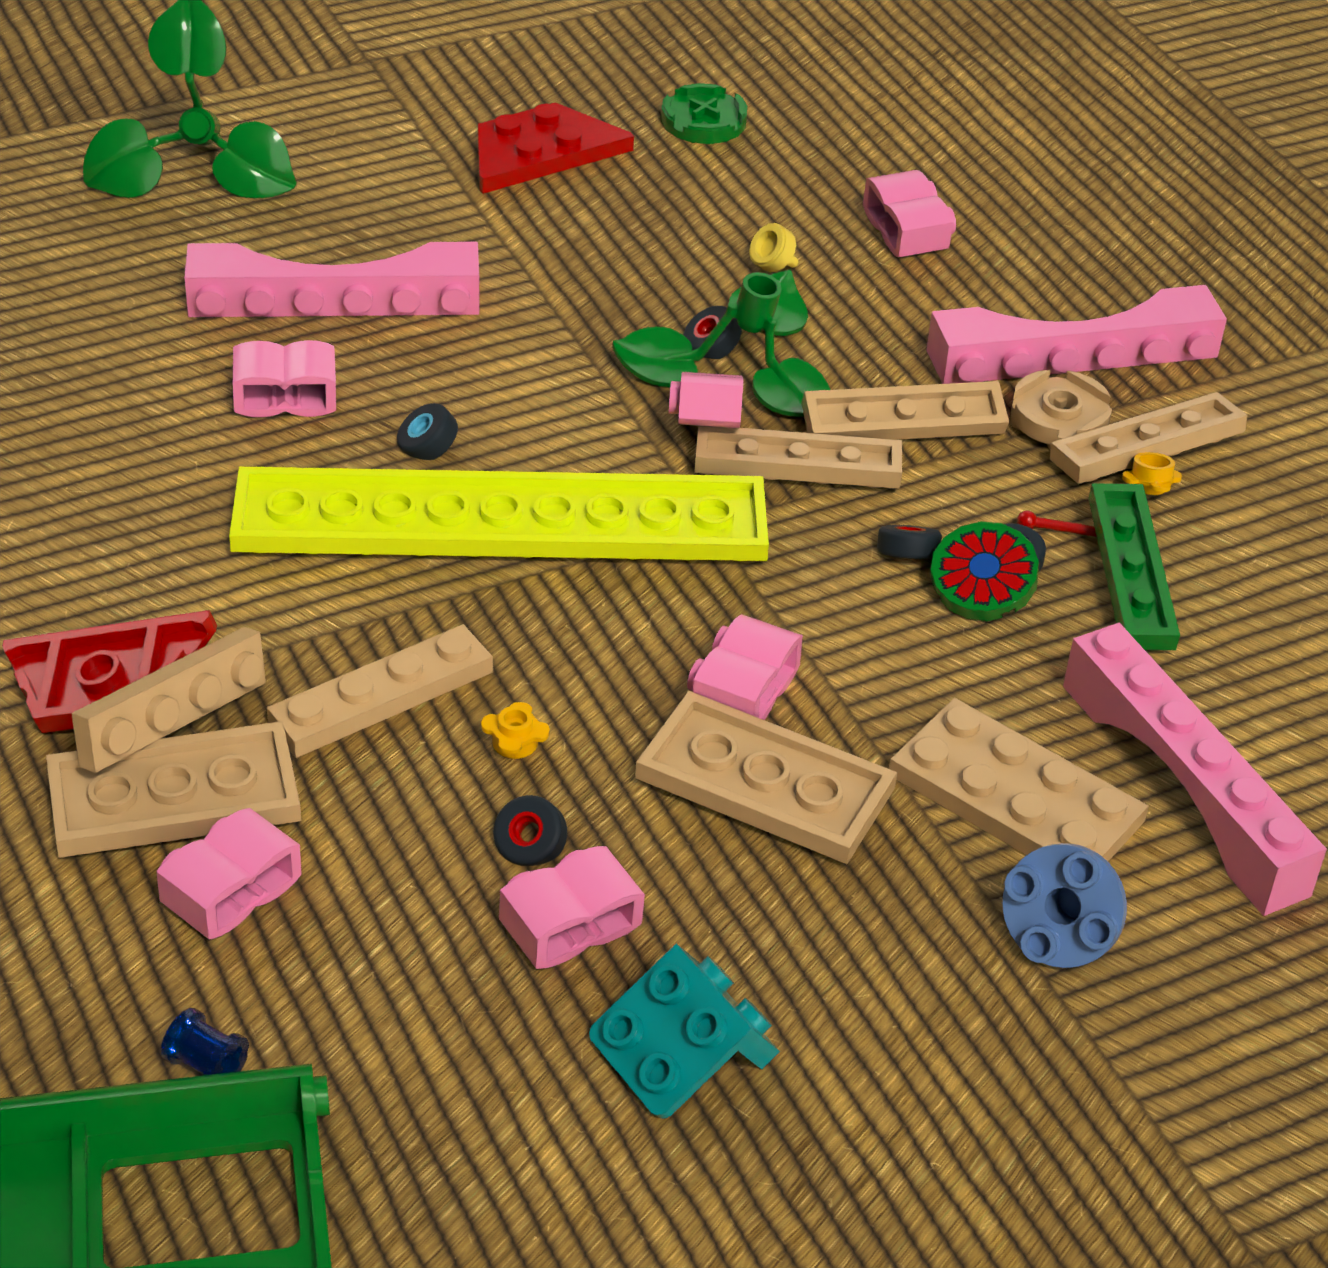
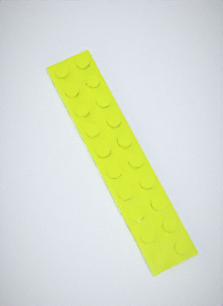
(499, 514)

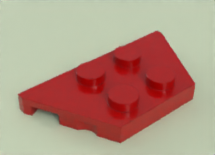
(543, 143)
(83, 665)

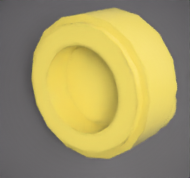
(773, 248)

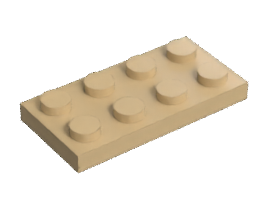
(767, 776)
(1014, 785)
(172, 789)

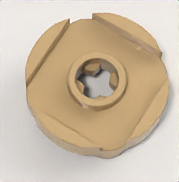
(1042, 406)

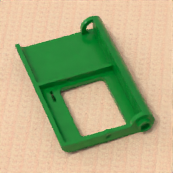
(67, 1140)

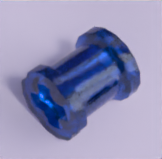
(203, 1046)

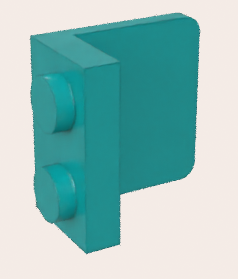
(679, 1030)

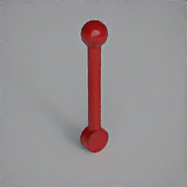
(1030, 520)

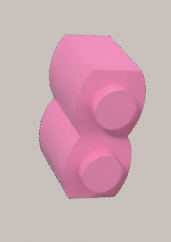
(908, 213)
(284, 378)
(707, 399)
(748, 666)
(228, 872)
(570, 906)

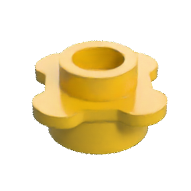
(1154, 472)
(515, 730)

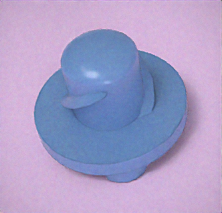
(1064, 905)

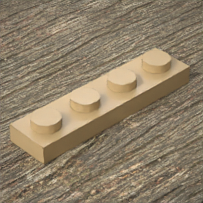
(908, 411)
(1160, 431)
(799, 456)
(381, 690)
(168, 699)

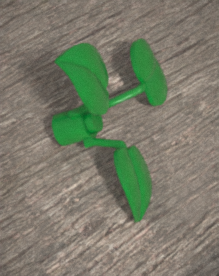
(252, 161)
(758, 305)

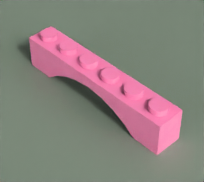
(244, 283)
(993, 346)
(1256, 833)

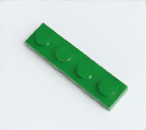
(1133, 564)

